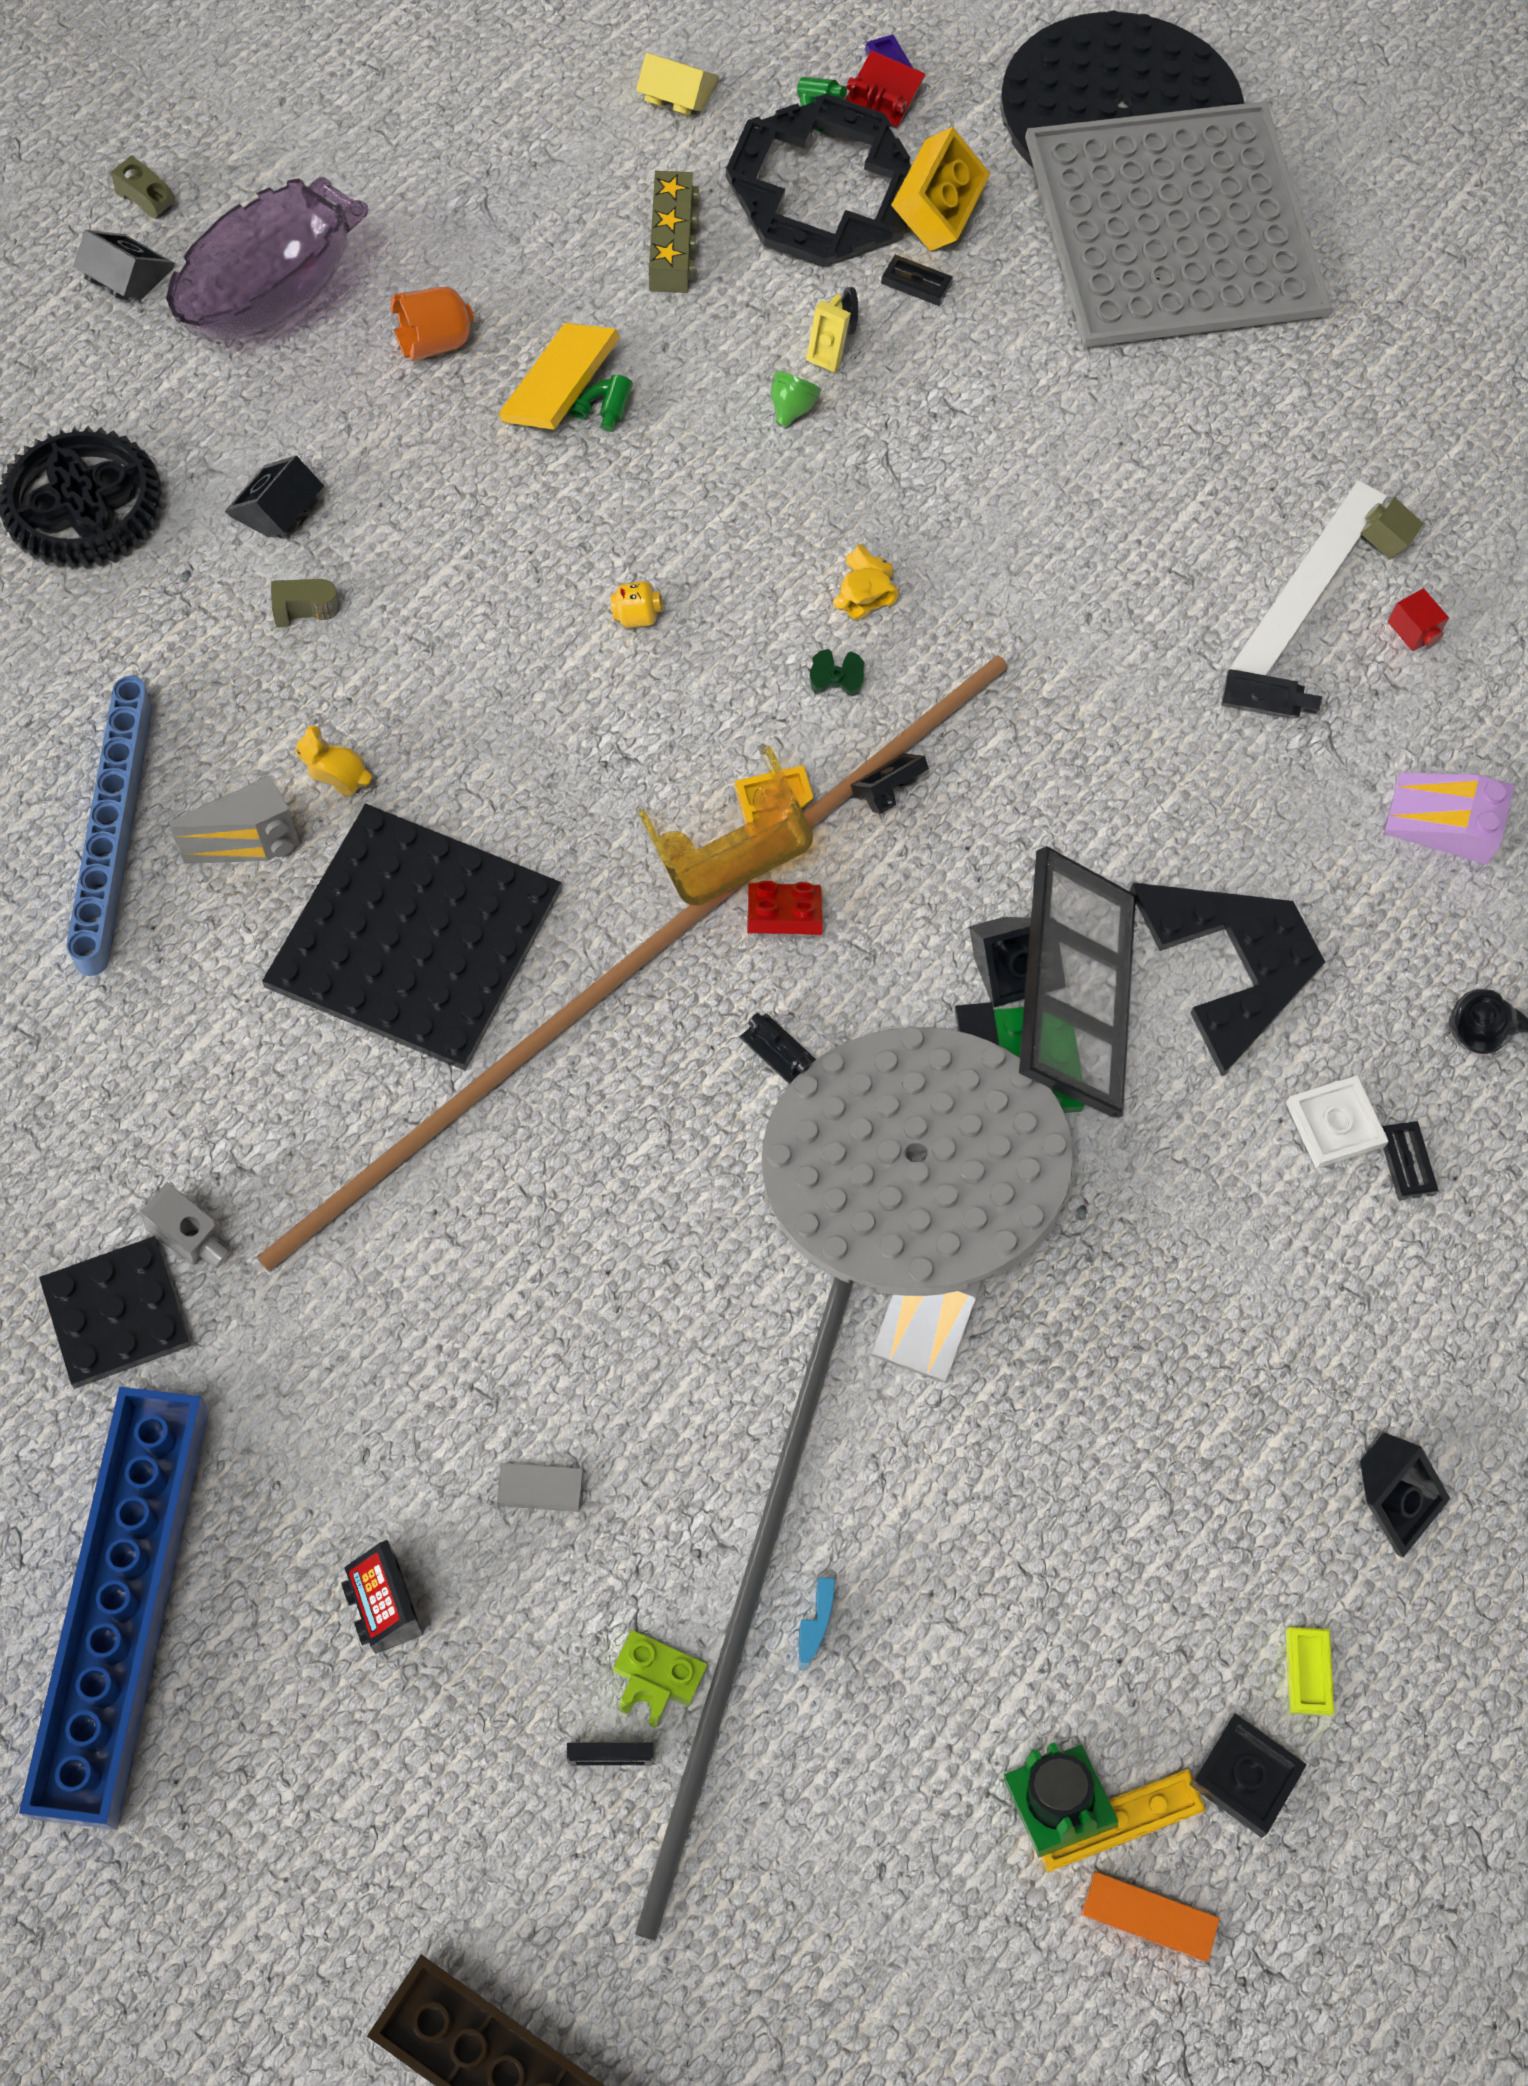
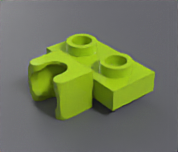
(656, 1675)

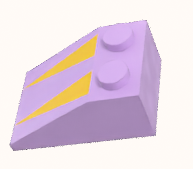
(1450, 813)

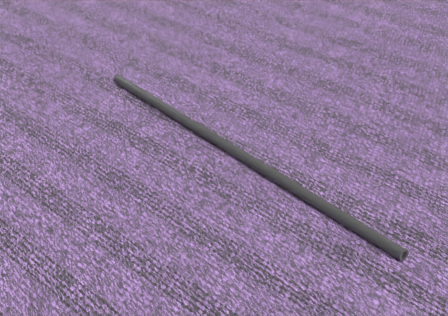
(742, 1615)

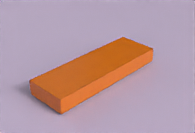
(1150, 1917)

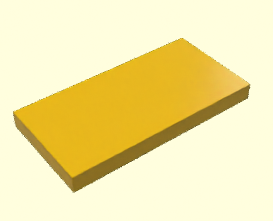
(559, 375)

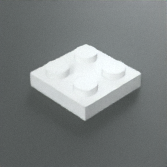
(1336, 1121)

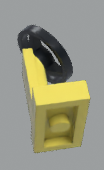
(829, 329)

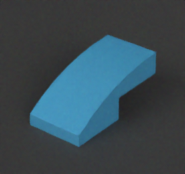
(812, 1631)

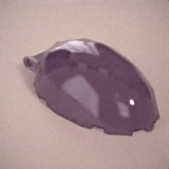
(263, 260)

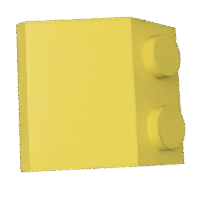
(675, 83)

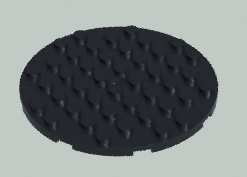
(1097, 59)

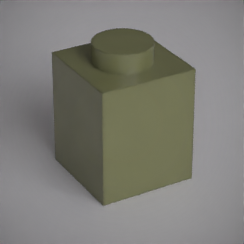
(1391, 527)

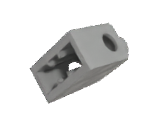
(173, 1216)

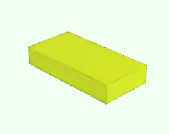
(1309, 1671)

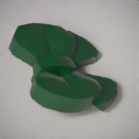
(825, 674)

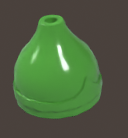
(792, 397)

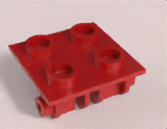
(885, 86)

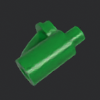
(812, 87)
(616, 397)

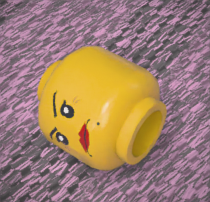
(636, 604)

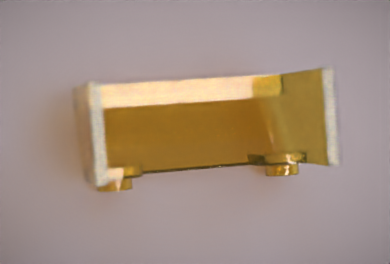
(741, 854)

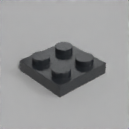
(1248, 1775)

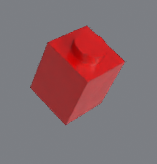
(1418, 620)

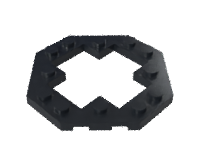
(794, 126)

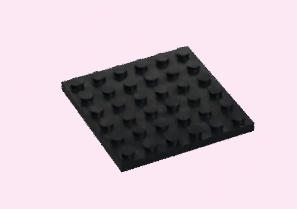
(413, 936)

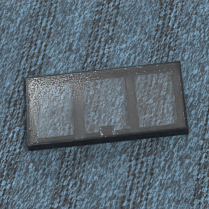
(1078, 983)

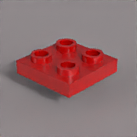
(784, 908)

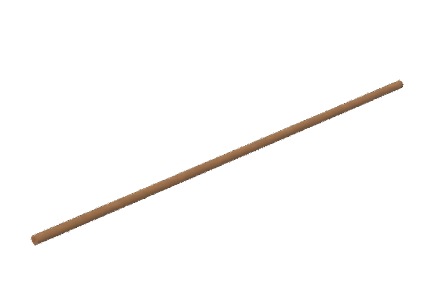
(600, 989)

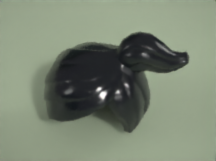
(1485, 1021)

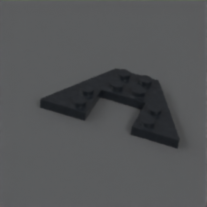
(1268, 941)

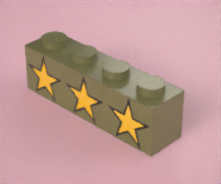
(671, 232)

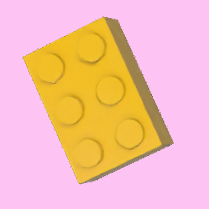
(941, 189)

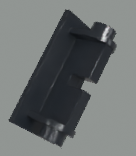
(776, 1047)

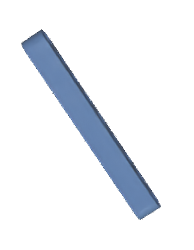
(114, 837)

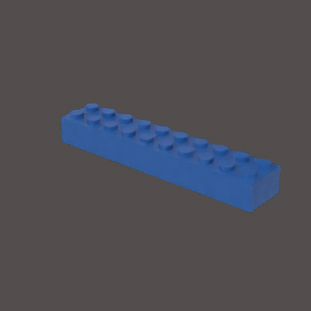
(115, 1610)

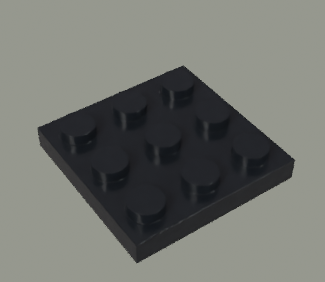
(114, 1312)

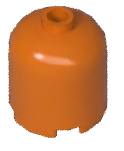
(431, 321)

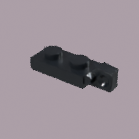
(1267, 695)

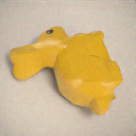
(867, 585)
(332, 763)

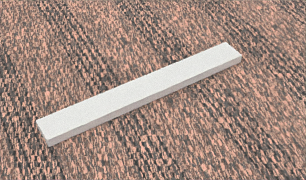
(1308, 582)

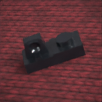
(879, 784)

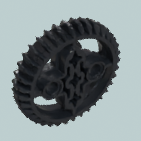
(72, 500)

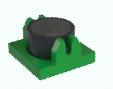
(1060, 1798)

